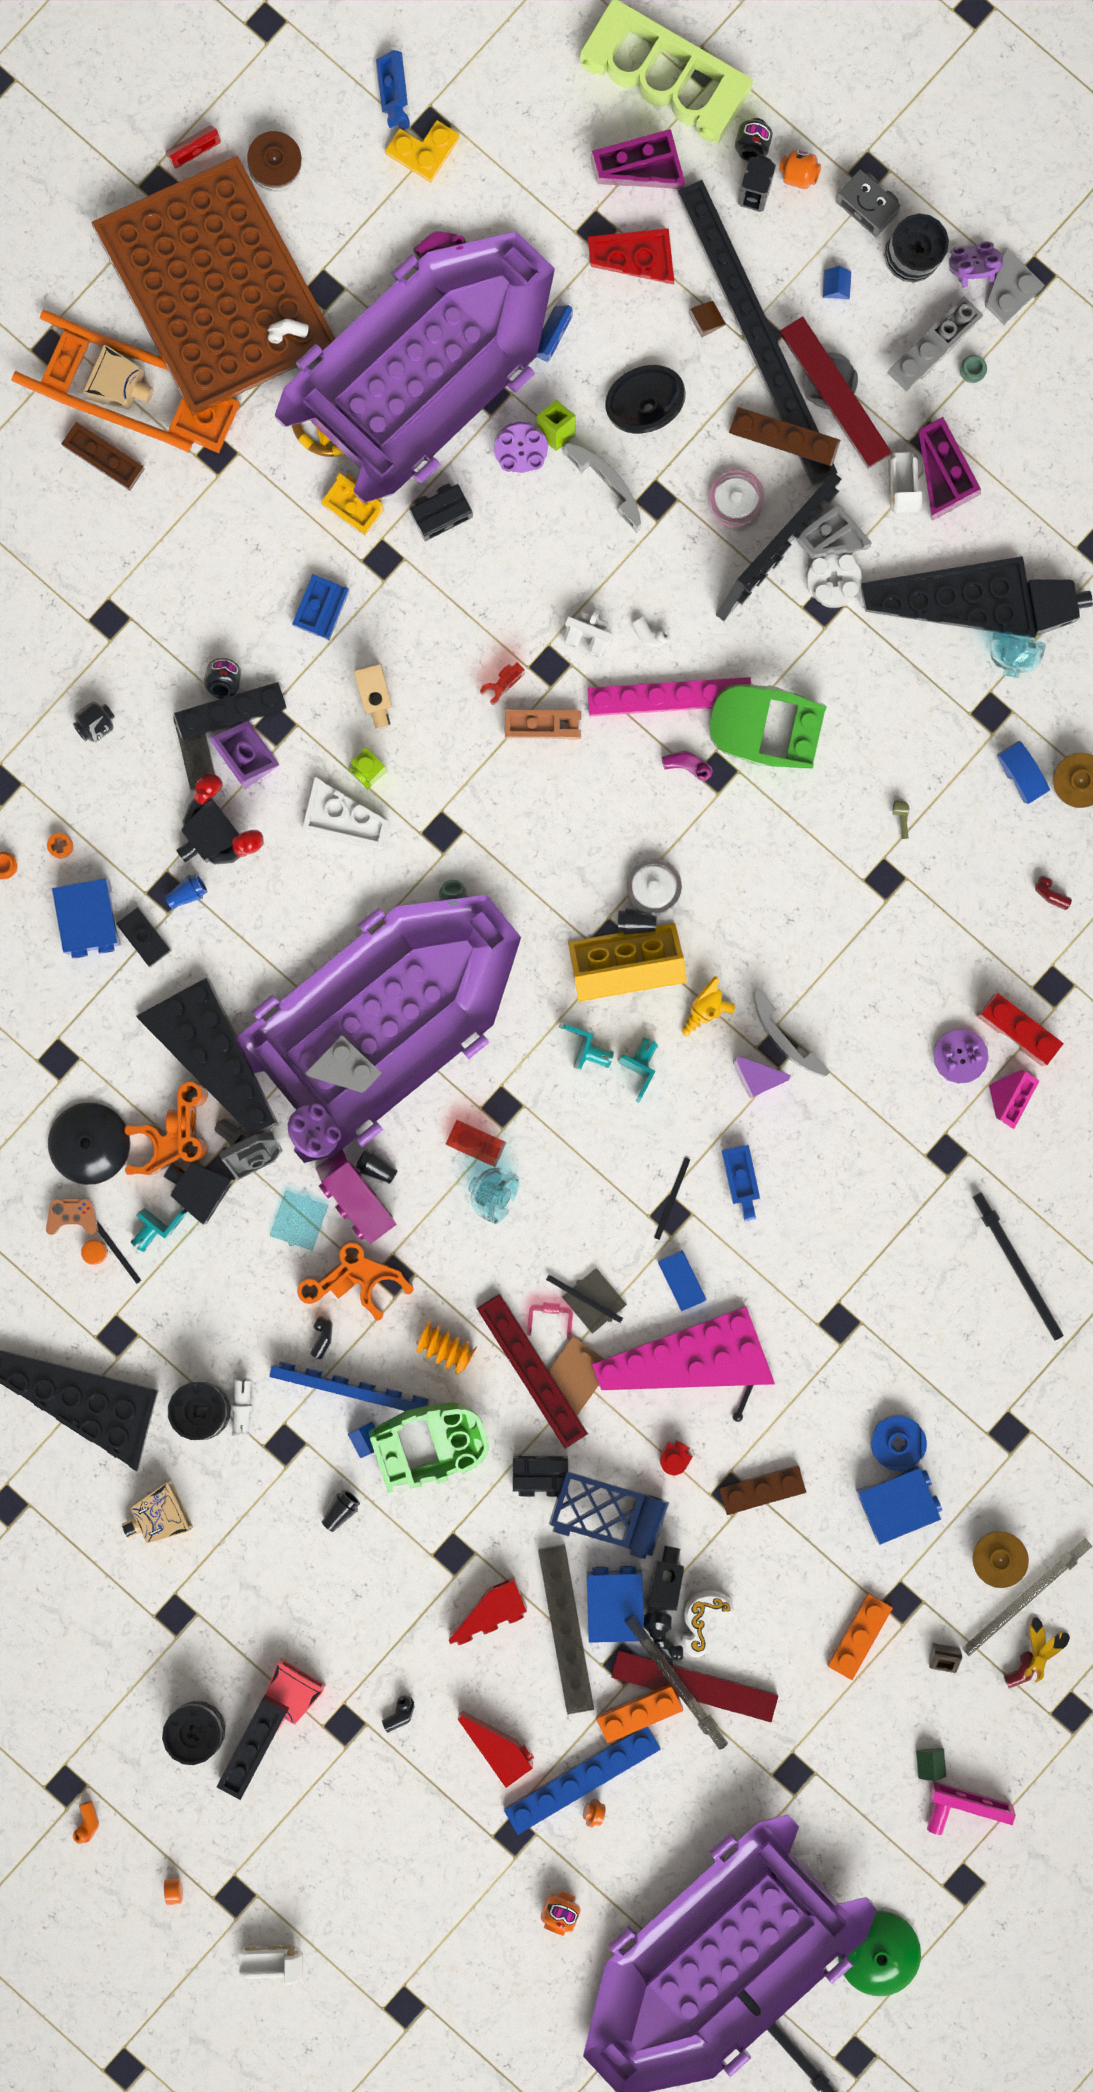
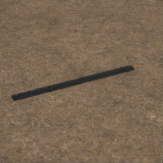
(672, 1198)
(118, 1254)
(585, 1299)

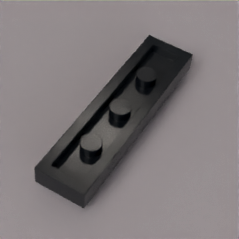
(230, 711)
(252, 1747)

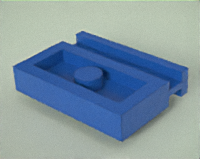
(320, 607)

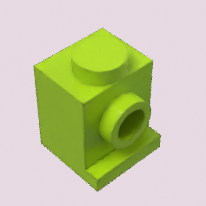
(367, 768)

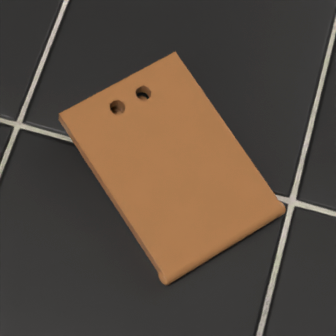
(575, 1373)

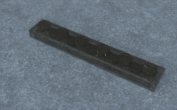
(566, 1629)

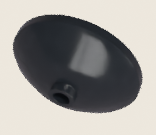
(645, 399)
(107, 1149)

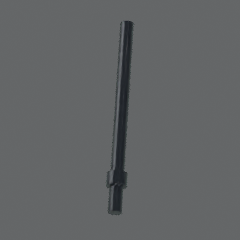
(991, 1220)
(818, 2078)

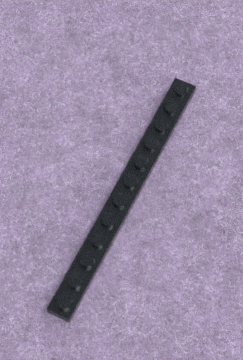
(750, 317)

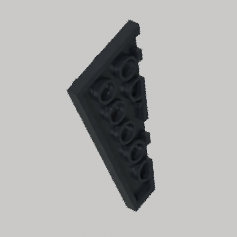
(774, 552)
(973, 596)
(205, 1043)
(93, 1405)

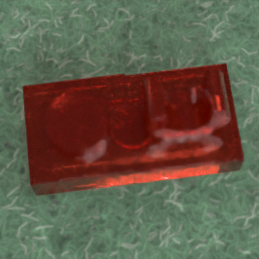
(475, 1143)

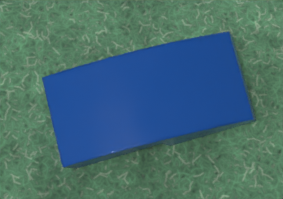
(1024, 771)

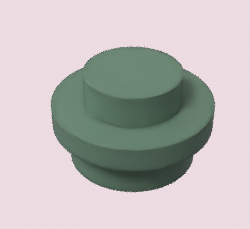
(973, 369)
(452, 890)

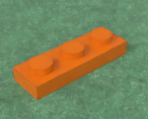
(859, 1636)
(639, 1713)

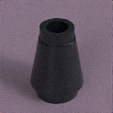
(635, 922)
(375, 1166)
(341, 1509)

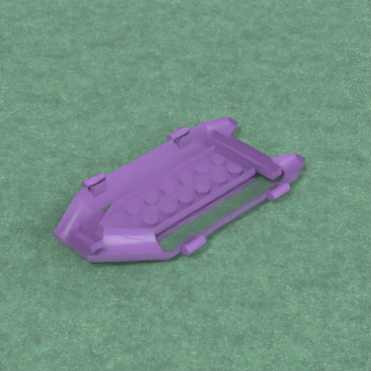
(424, 359)
(398, 999)
(671, 1996)

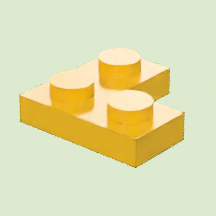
(427, 156)

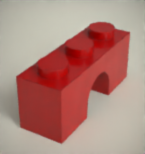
(1020, 1028)

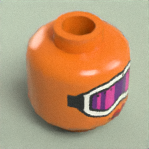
(800, 169)
(560, 1913)

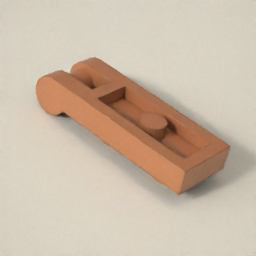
(542, 724)

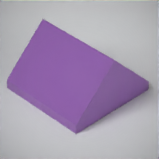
(244, 753)
(758, 1077)

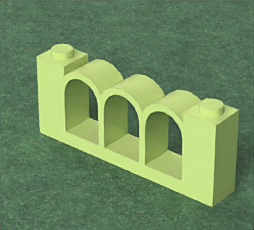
(608, 37)

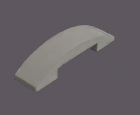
(583, 459)
(810, 1062)

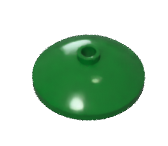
(896, 1940)

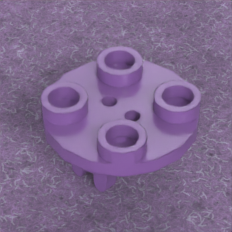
(975, 262)
(533, 447)
(948, 1059)
(320, 1140)

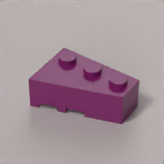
(640, 162)
(946, 469)
(354, 1198)

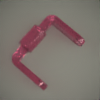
(550, 1308)

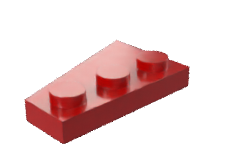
(635, 254)

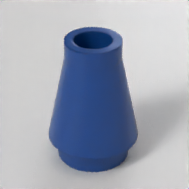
(187, 891)

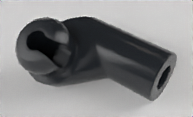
(324, 1339)
(402, 1715)

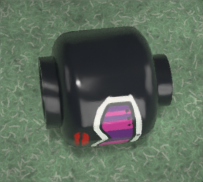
(753, 138)
(222, 677)

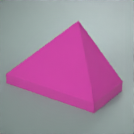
(1012, 1096)

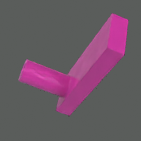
(948, 1797)

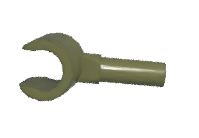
(901, 809)

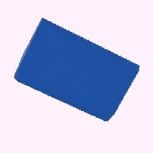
(553, 331)
(682, 1280)

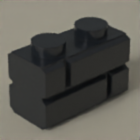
(757, 183)
(440, 511)
(538, 1474)

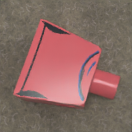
(294, 1690)

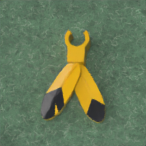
(1041, 1650)

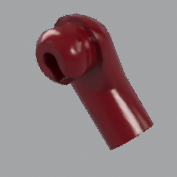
(1051, 896)
(1017, 1677)

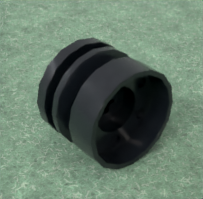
(931, 246)
(183, 1409)
(188, 1748)

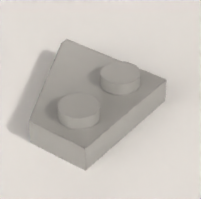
(1012, 288)
(833, 535)
(345, 1067)

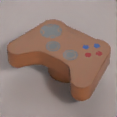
(71, 1212)

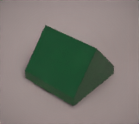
(931, 1764)

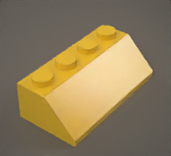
(627, 963)

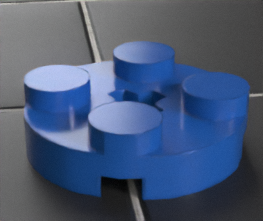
(910, 1454)

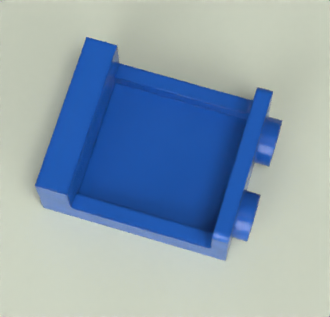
(86, 918)
(900, 1505)
(611, 1600)

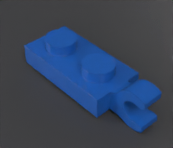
(393, 89)
(741, 1179)

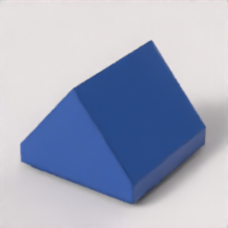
(837, 283)
(361, 1440)

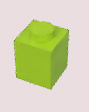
(557, 424)

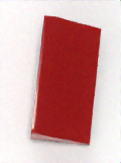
(193, 146)

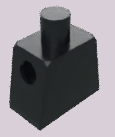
(1056, 603)
(198, 1189)
(661, 1593)

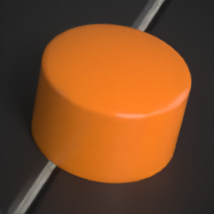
(94, 1252)
(173, 1891)

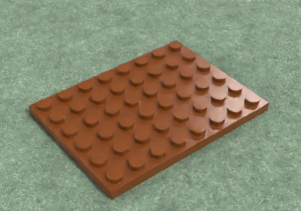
(211, 283)

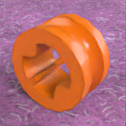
(52, 841)

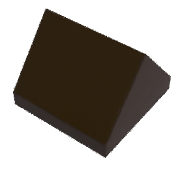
(945, 1658)

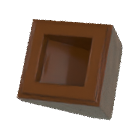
(706, 318)

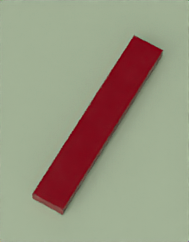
(835, 392)
(532, 1371)
(704, 1687)

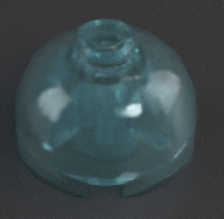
(1016, 654)
(492, 1193)

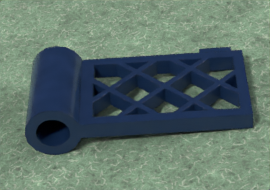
(643, 1524)

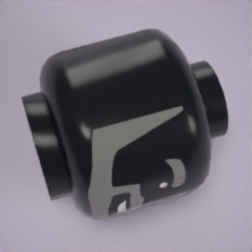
(93, 721)

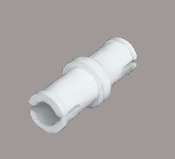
(241, 1407)

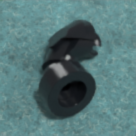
(657, 1625)

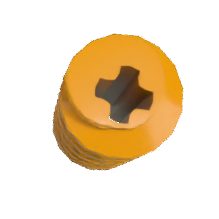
(444, 1348)

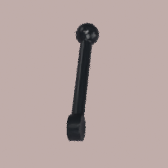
(738, 1416)

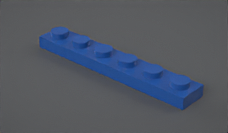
(340, 1385)
(581, 1779)

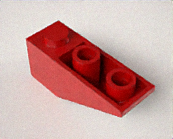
(497, 1605)

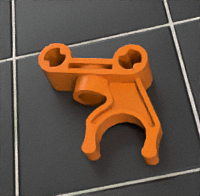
(179, 1136)
(352, 1272)

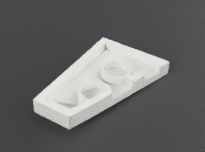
(341, 818)

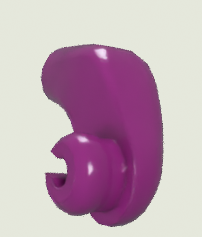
(438, 240)
(688, 761)

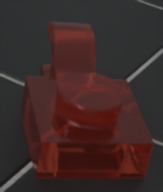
(508, 677)

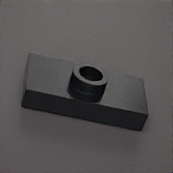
(143, 937)

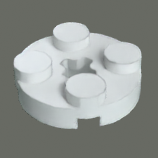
(823, 591)

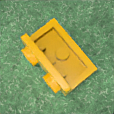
(349, 508)

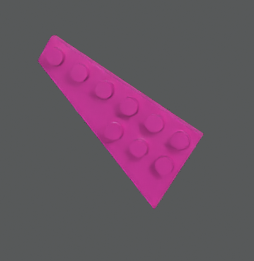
(703, 1355)

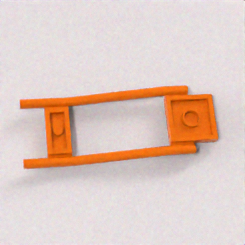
(204, 428)

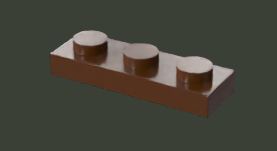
(103, 456)
(762, 1490)

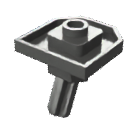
(246, 1151)

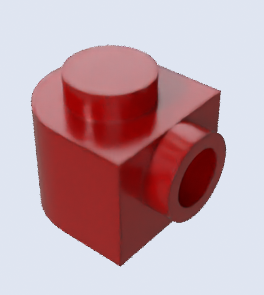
(675, 1458)

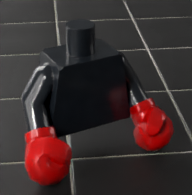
(210, 830)

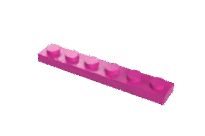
(657, 696)

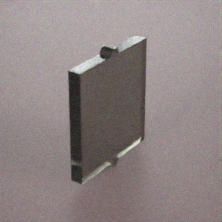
(599, 1290)

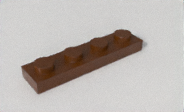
(784, 436)

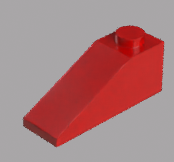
(500, 1750)

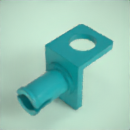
(587, 1050)
(640, 1062)
(154, 1226)

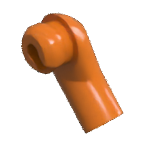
(88, 1825)

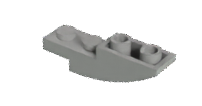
(935, 344)

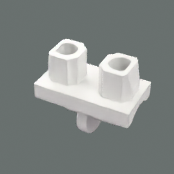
(599, 639)

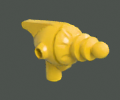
(707, 1007)

